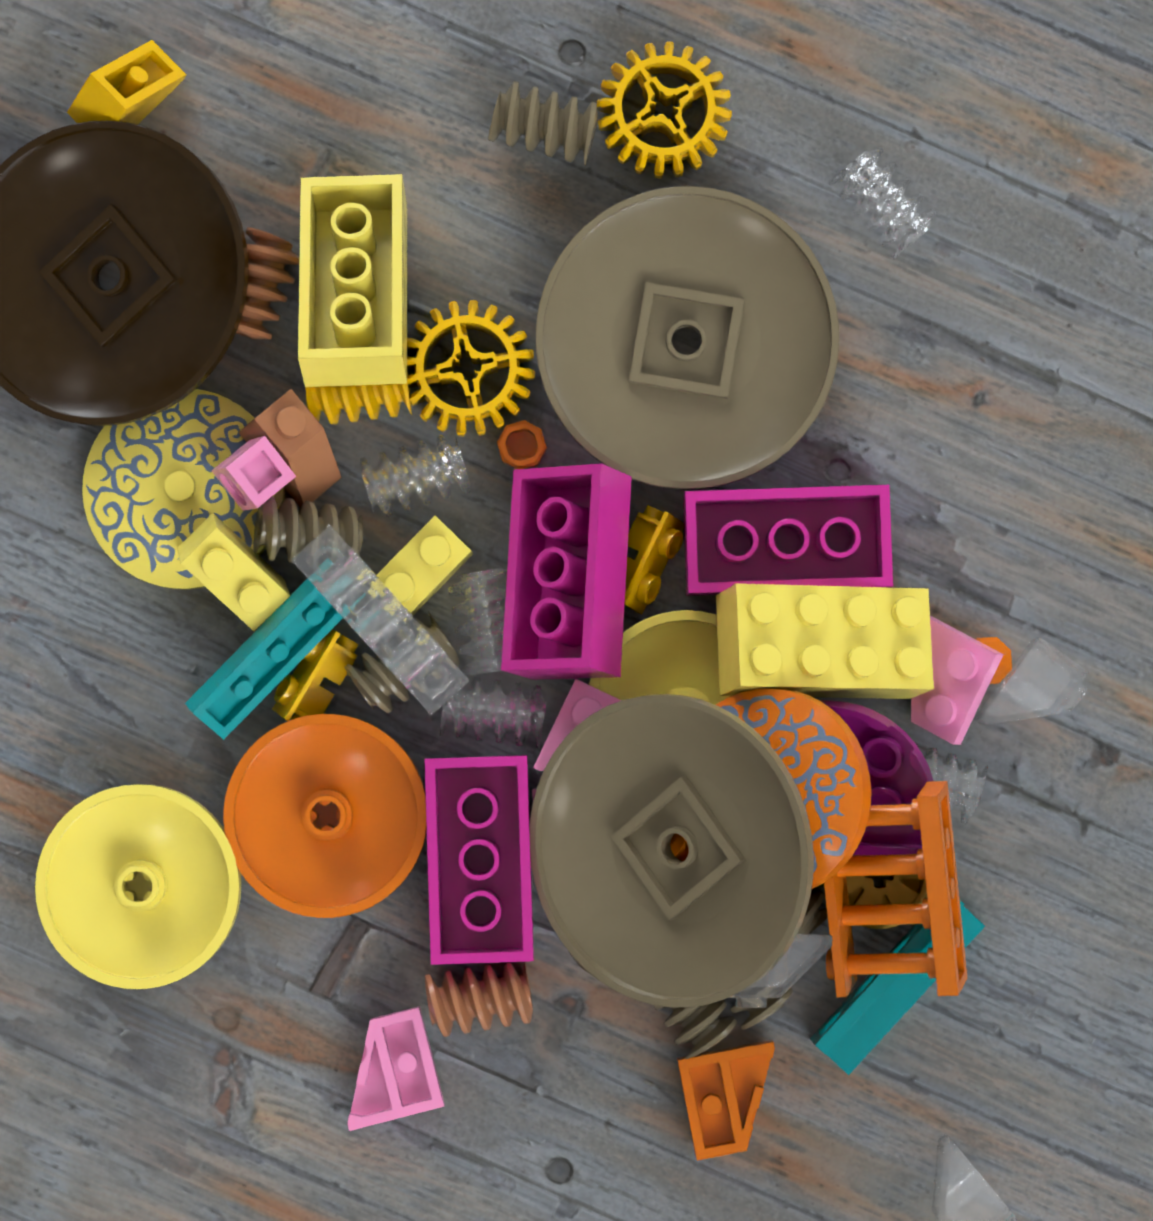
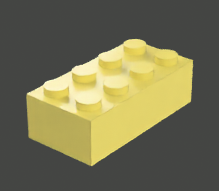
(353, 281)
(825, 640)

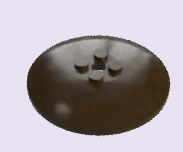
(182, 258)

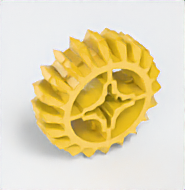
(684, 96)
(490, 364)

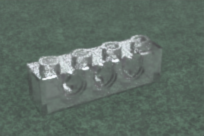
(380, 619)

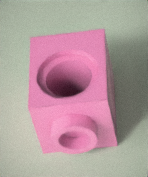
(253, 473)

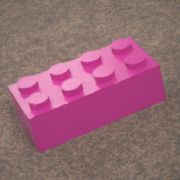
(787, 537)
(566, 572)
(479, 859)

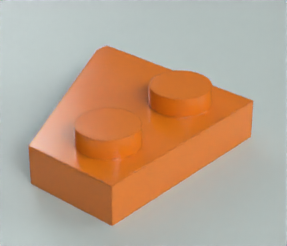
(723, 1096)

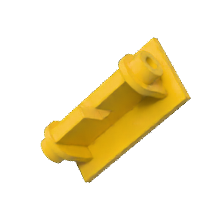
(657, 540)
(302, 690)

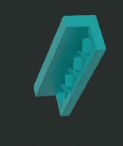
(264, 660)
(881, 1001)

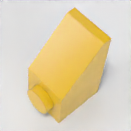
(127, 87)

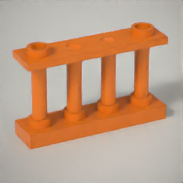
(937, 912)

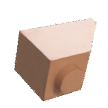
(300, 443)

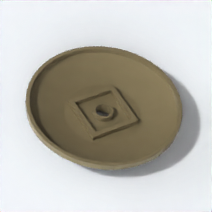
(700, 265)
(607, 864)

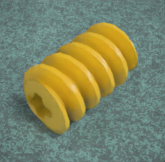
(353, 397)

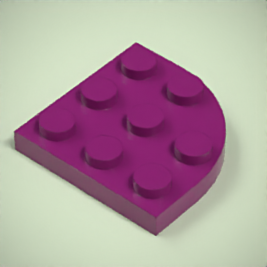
(895, 773)

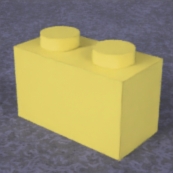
(424, 564)
(233, 572)

